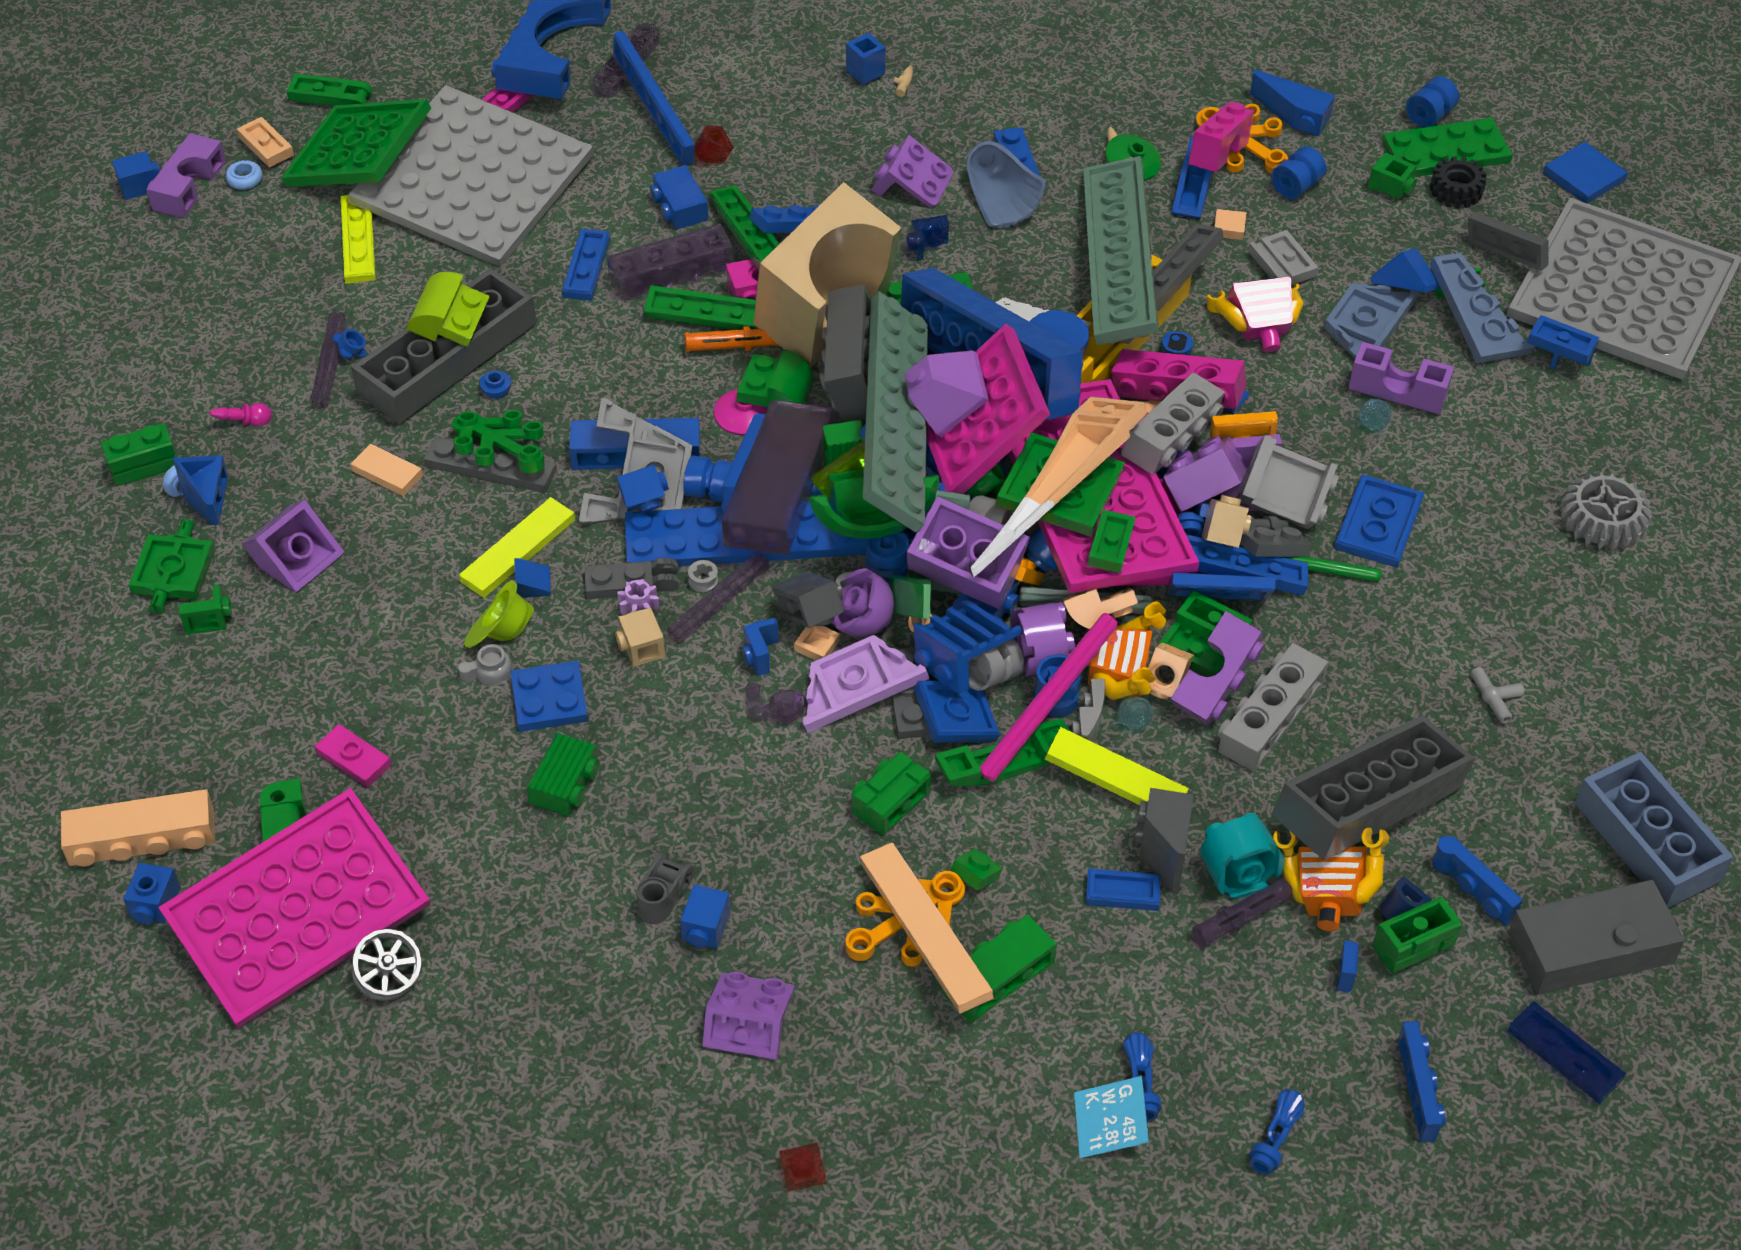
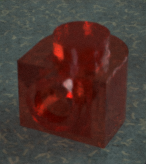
(713, 145)

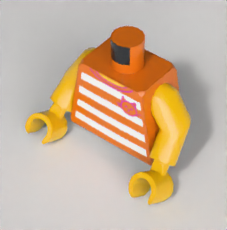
(1126, 654)
(1336, 884)

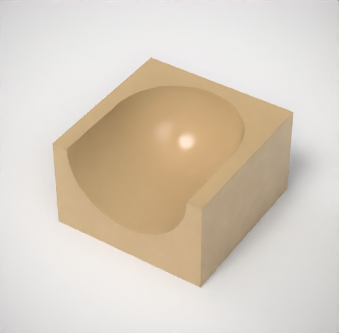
(832, 249)

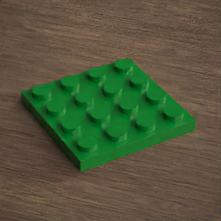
(356, 143)

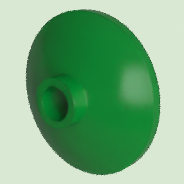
(1130, 146)

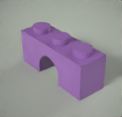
(174, 187)
(1377, 376)
(1206, 696)

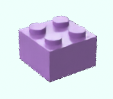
(1204, 473)

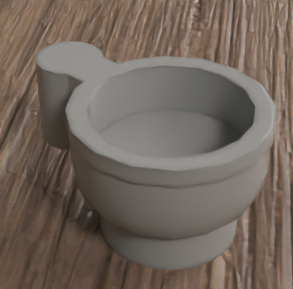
(490, 667)

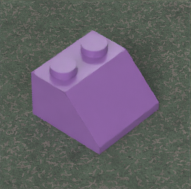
(293, 546)

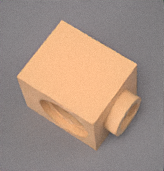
(1175, 659)

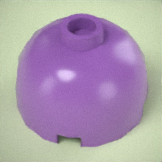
(866, 604)

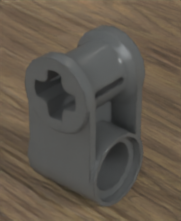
(664, 883)

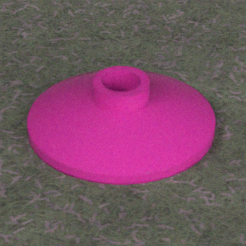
(734, 415)

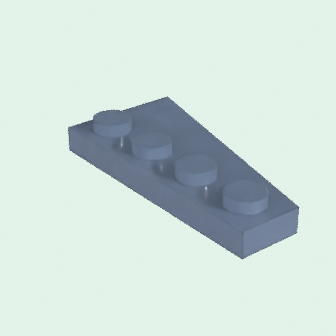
(1478, 313)

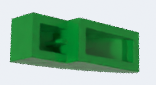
(911, 595)

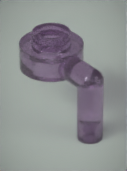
(783, 705)

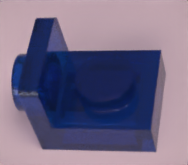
(926, 233)

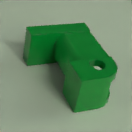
(286, 809)

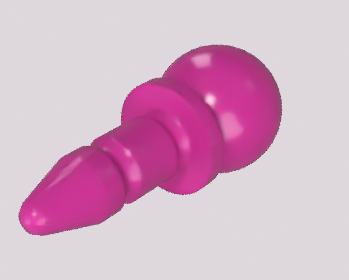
(256, 414)

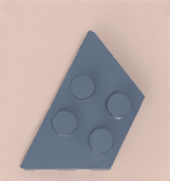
(1368, 315)

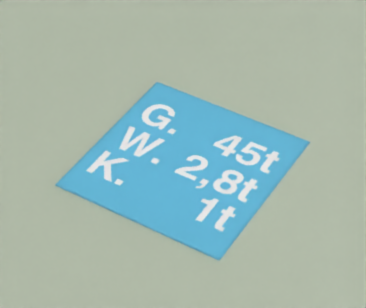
(1111, 1117)

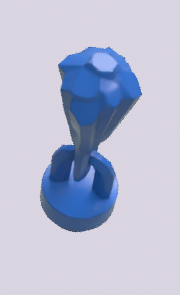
(1140, 1055)
(1289, 1109)

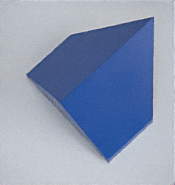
(203, 484)

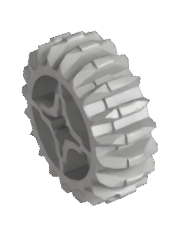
(1605, 511)

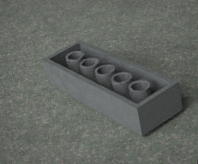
(415, 370)
(1372, 786)

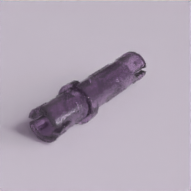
(1210, 931)

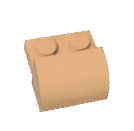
(1087, 607)

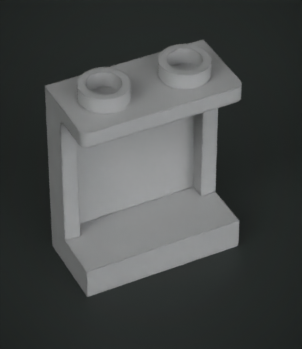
(1287, 484)

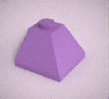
(946, 388)

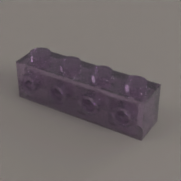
(670, 261)

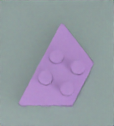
(856, 680)

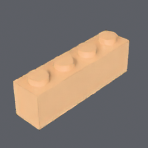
(137, 828)

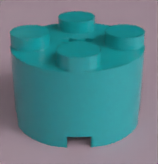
(1241, 855)

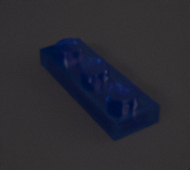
(1566, 1052)

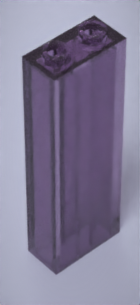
(777, 479)

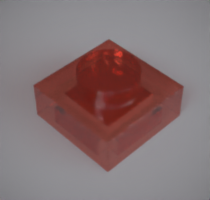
(802, 1167)

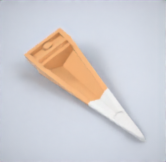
(1086, 442)

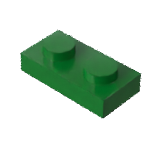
(1111, 541)

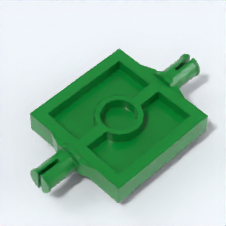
(171, 567)

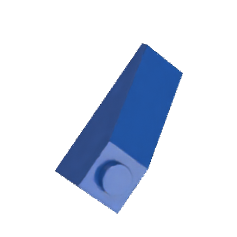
(1293, 102)

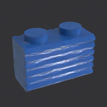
(679, 197)

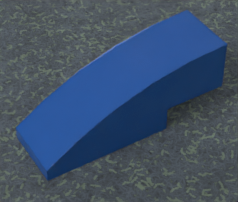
(1192, 188)

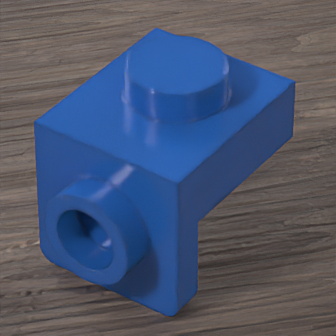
(756, 639)

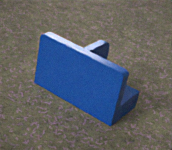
(1563, 341)

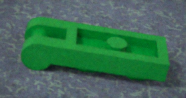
(328, 90)

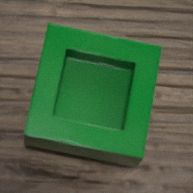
(976, 869)

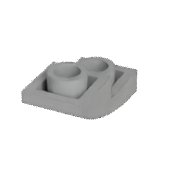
(1091, 712)

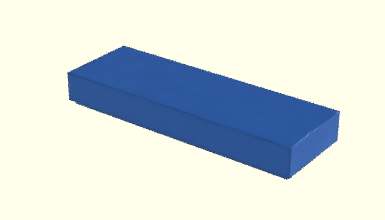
(586, 264)

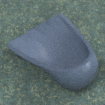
(1003, 185)

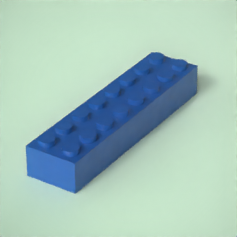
(965, 320)

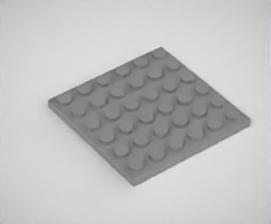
(475, 176)
(1629, 285)

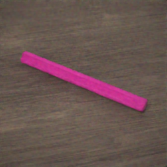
(1048, 697)

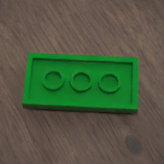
(1427, 146)

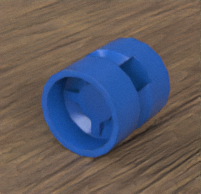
(1432, 101)
(1298, 172)
(705, 477)
(887, 555)
(1069, 700)

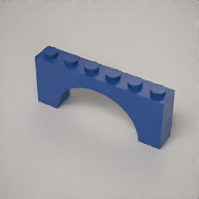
(525, 64)

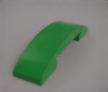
(963, 767)

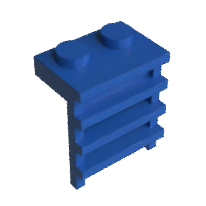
(946, 650)

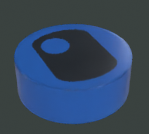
(1177, 343)

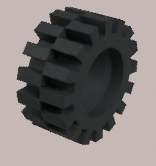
(1455, 193)

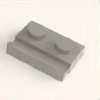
(1283, 257)

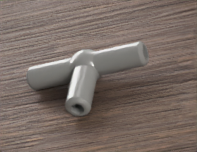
(1495, 695)

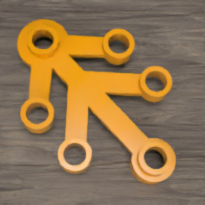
(1271, 157)
(872, 938)

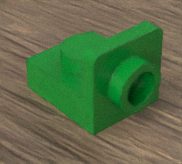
(206, 614)

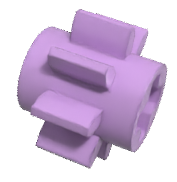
(637, 597)

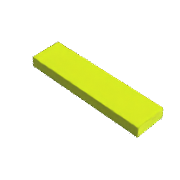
(357, 243)
(521, 542)
(1107, 768)

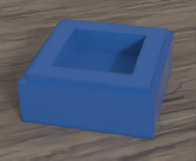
(1347, 966)

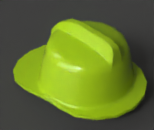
(503, 618)

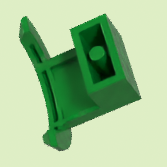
(852, 514)

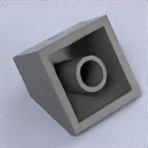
(1164, 834)

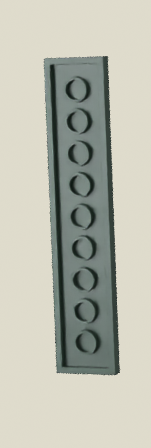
(1119, 252)
(893, 423)

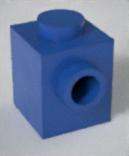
(865, 58)
(135, 174)
(643, 488)
(148, 890)
(705, 917)

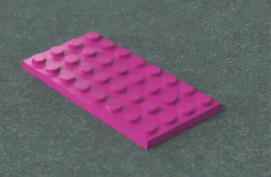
(1158, 539)

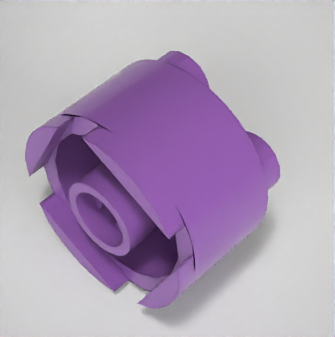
(1041, 634)

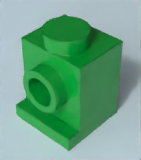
(1393, 176)

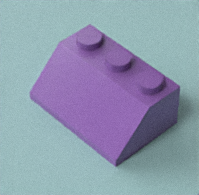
(953, 543)

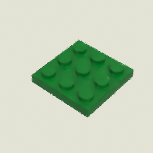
(1079, 508)

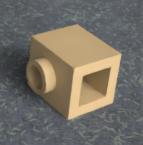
(1226, 521)
(640, 637)

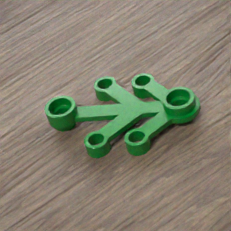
(471, 425)

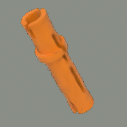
(694, 341)

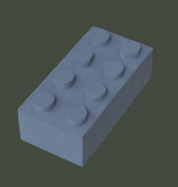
(1653, 829)

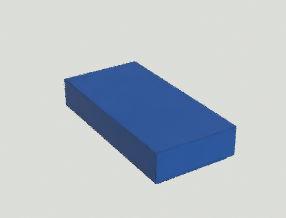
(1123, 889)

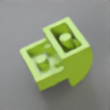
(447, 309)

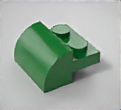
(776, 379)
(1192, 629)

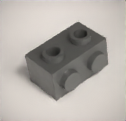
(809, 599)

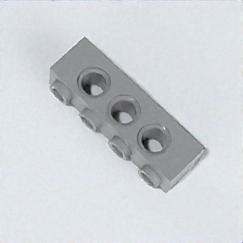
(1173, 424)
(1272, 706)

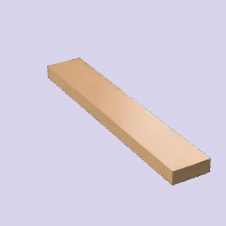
(926, 928)

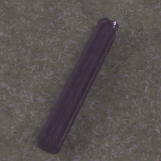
(328, 361)
(717, 597)

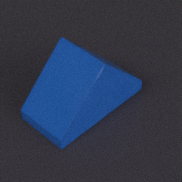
(1407, 271)

